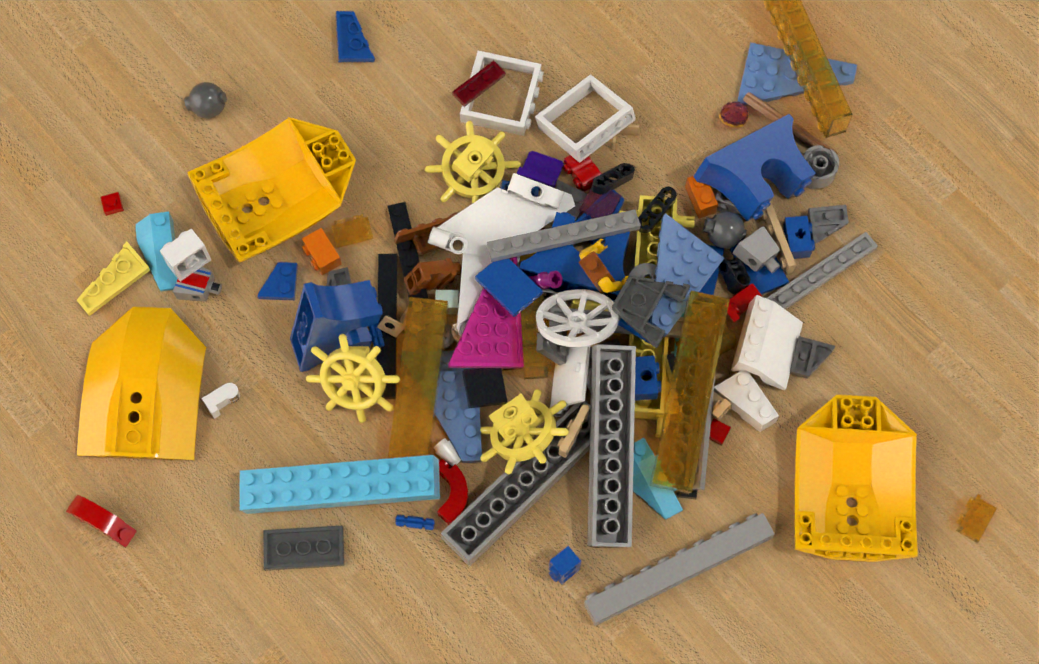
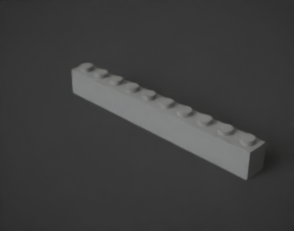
(678, 569)

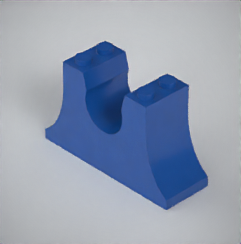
(762, 154)
(566, 260)
(329, 312)

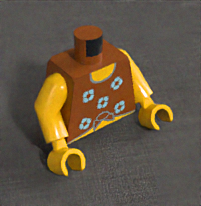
(597, 270)

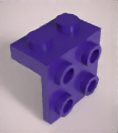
(541, 168)

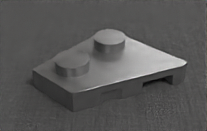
(827, 221)

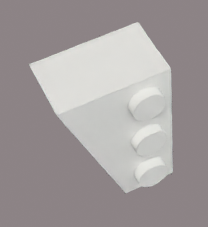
(748, 400)

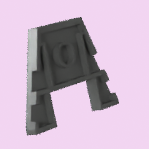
(639, 300)

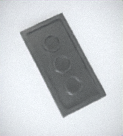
(303, 548)

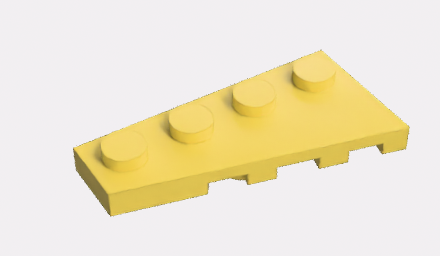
(119, 274)

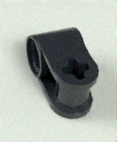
(734, 275)

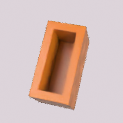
(701, 197)
(321, 251)

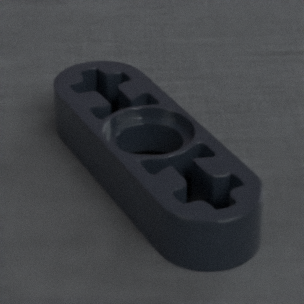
(609, 184)
(657, 201)

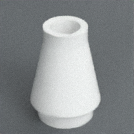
(447, 452)

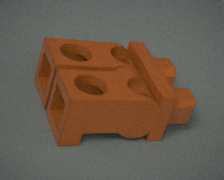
(432, 275)

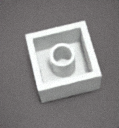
(185, 254)

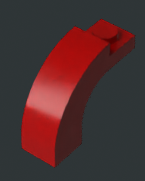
(458, 496)
(102, 520)

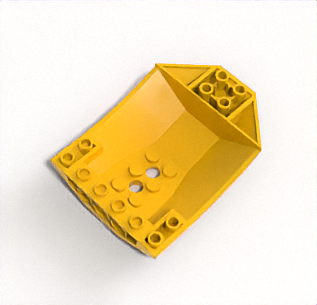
(292, 165)
(161, 360)
(859, 453)

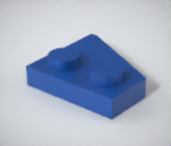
(280, 283)

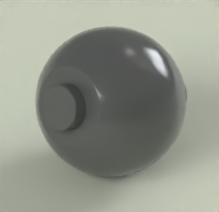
(206, 100)
(725, 229)

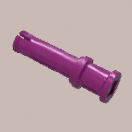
(545, 280)

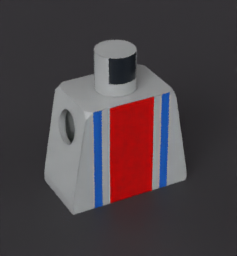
(197, 286)

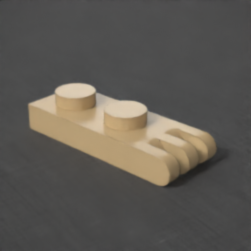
(574, 428)

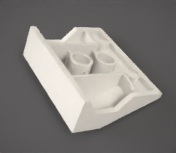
(767, 342)

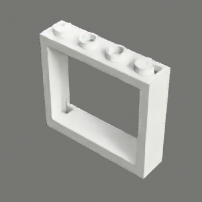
(499, 123)
(598, 136)

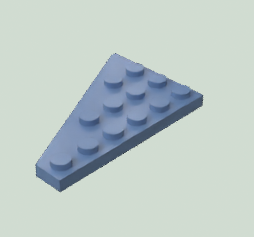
(770, 74)
(680, 261)
(454, 416)

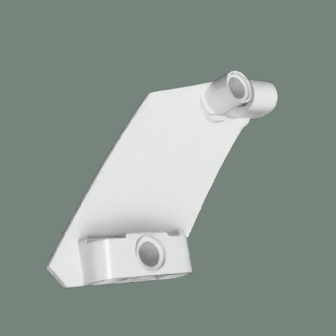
(501, 216)

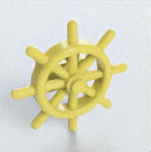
(471, 164)
(357, 373)
(518, 424)

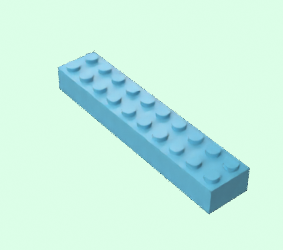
(340, 484)

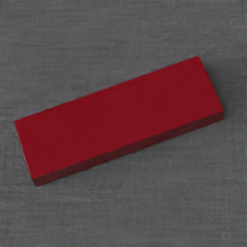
(479, 83)

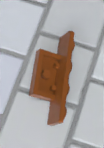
(420, 235)

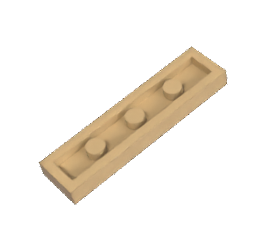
(774, 229)

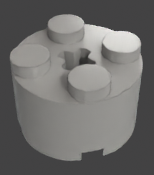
(824, 163)

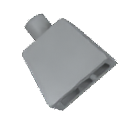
(758, 251)

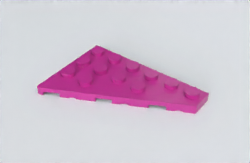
(490, 337)

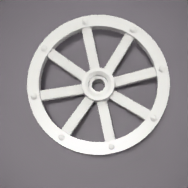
(577, 321)

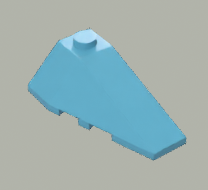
(151, 236)
(659, 499)

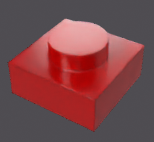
(112, 203)

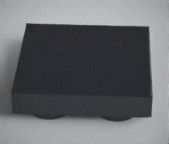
(484, 387)

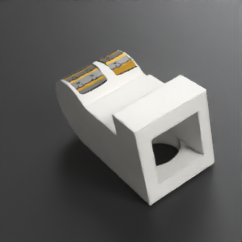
(220, 398)

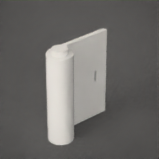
(571, 378)

